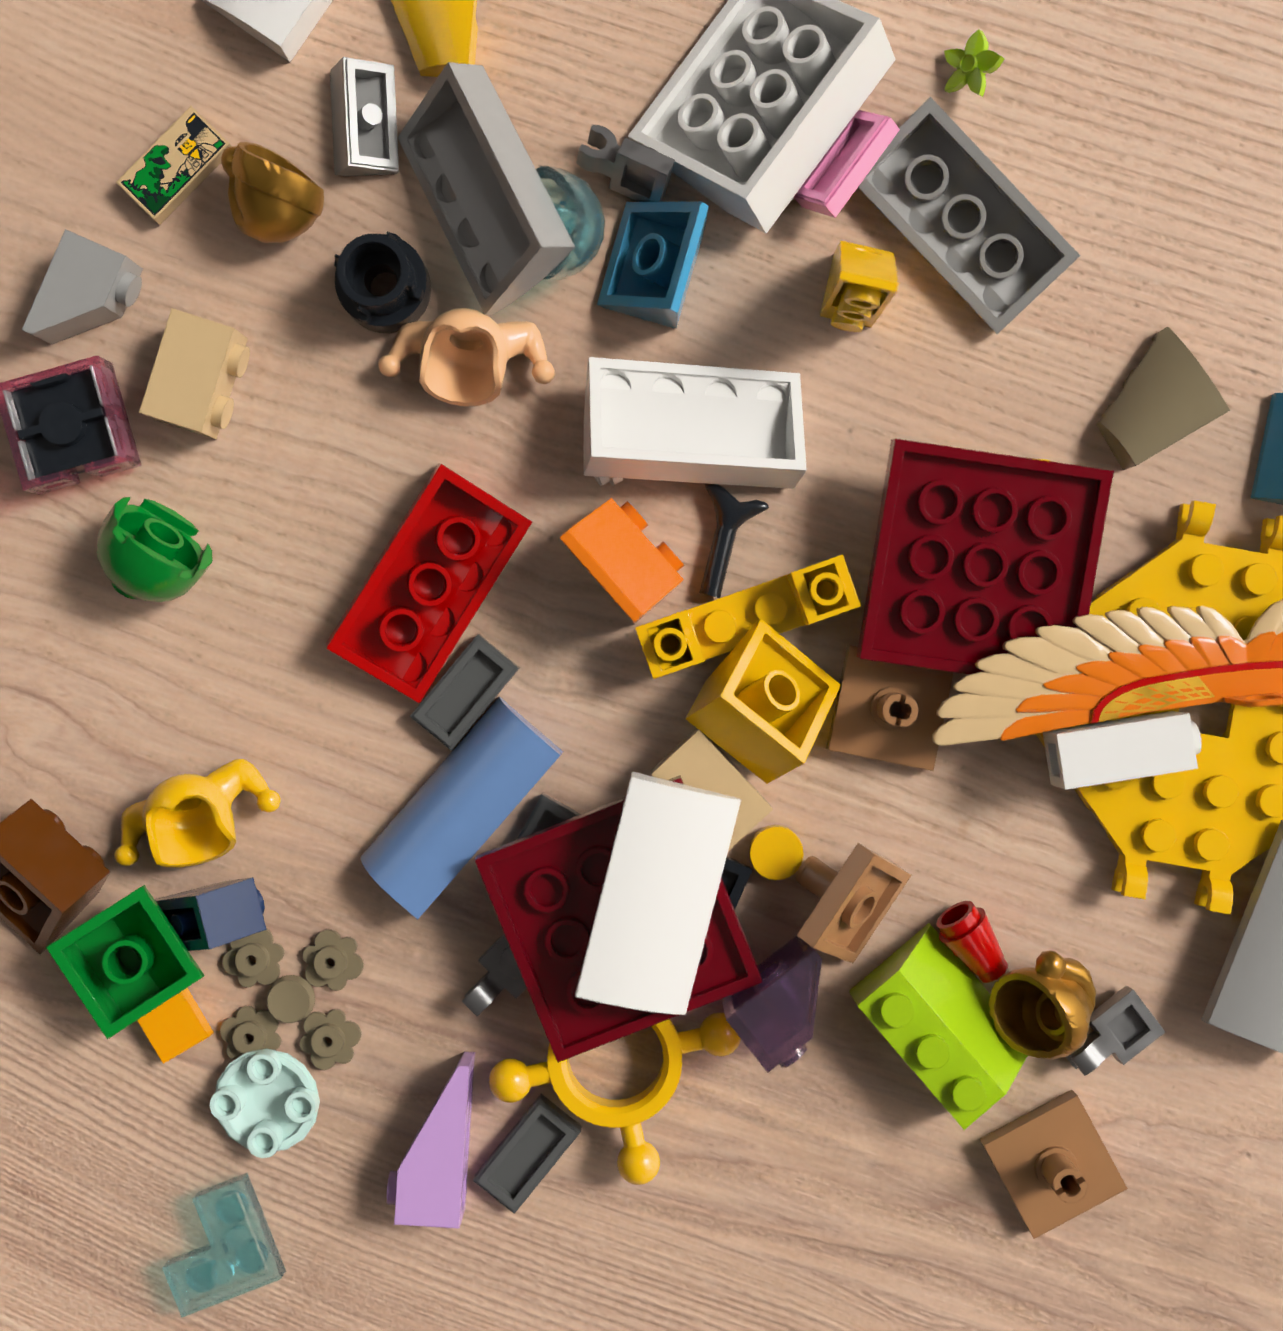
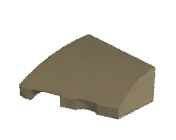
(1160, 402)

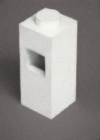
(1122, 749)

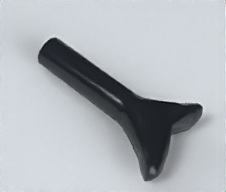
(729, 516)

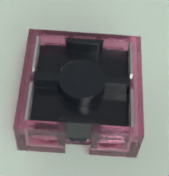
(67, 425)

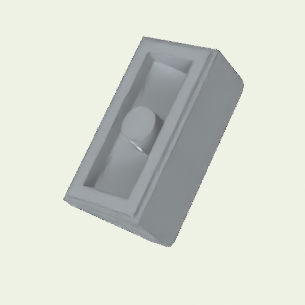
(364, 118)

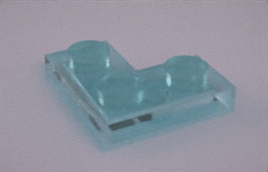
(239, 1251)

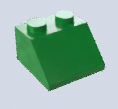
(125, 961)

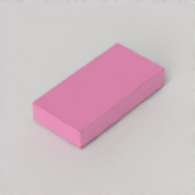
(846, 163)

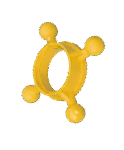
(637, 1160)

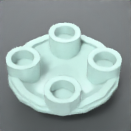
(266, 1101)

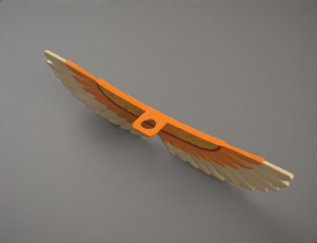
(1116, 671)

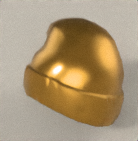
(269, 194)
(1044, 1007)

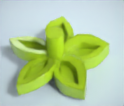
(972, 64)

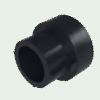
(362, 262)

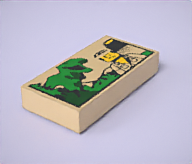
(174, 165)

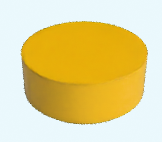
(776, 852)

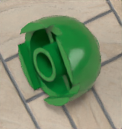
(150, 551)

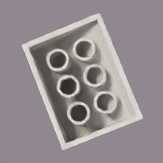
(765, 100)

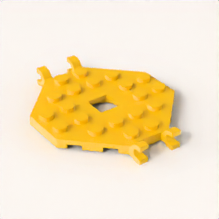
(1234, 800)

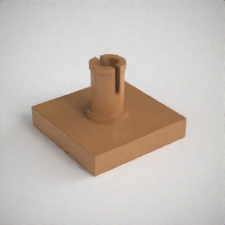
(888, 711)
(850, 900)
(1053, 1164)

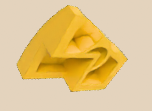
(438, 32)

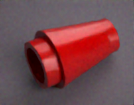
(972, 940)

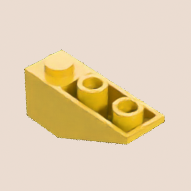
(858, 286)

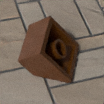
(44, 875)

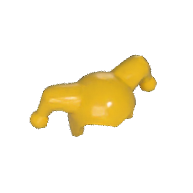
(192, 816)

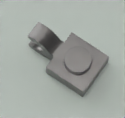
(633, 168)
(501, 974)
(1120, 1028)

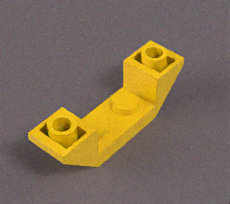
(720, 624)

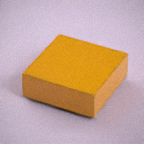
(175, 1026)

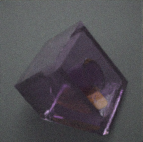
(779, 1013)

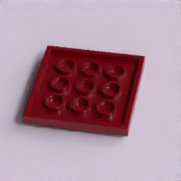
(978, 553)
(547, 905)

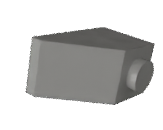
(82, 290)

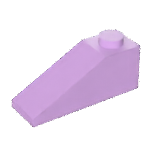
(433, 1174)

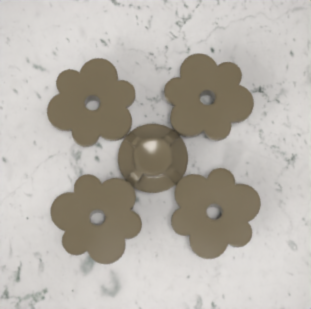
(293, 997)

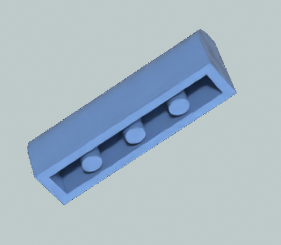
(459, 807)

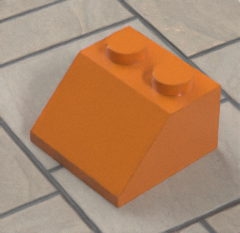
(623, 558)

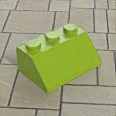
(940, 1025)

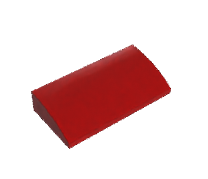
(428, 583)

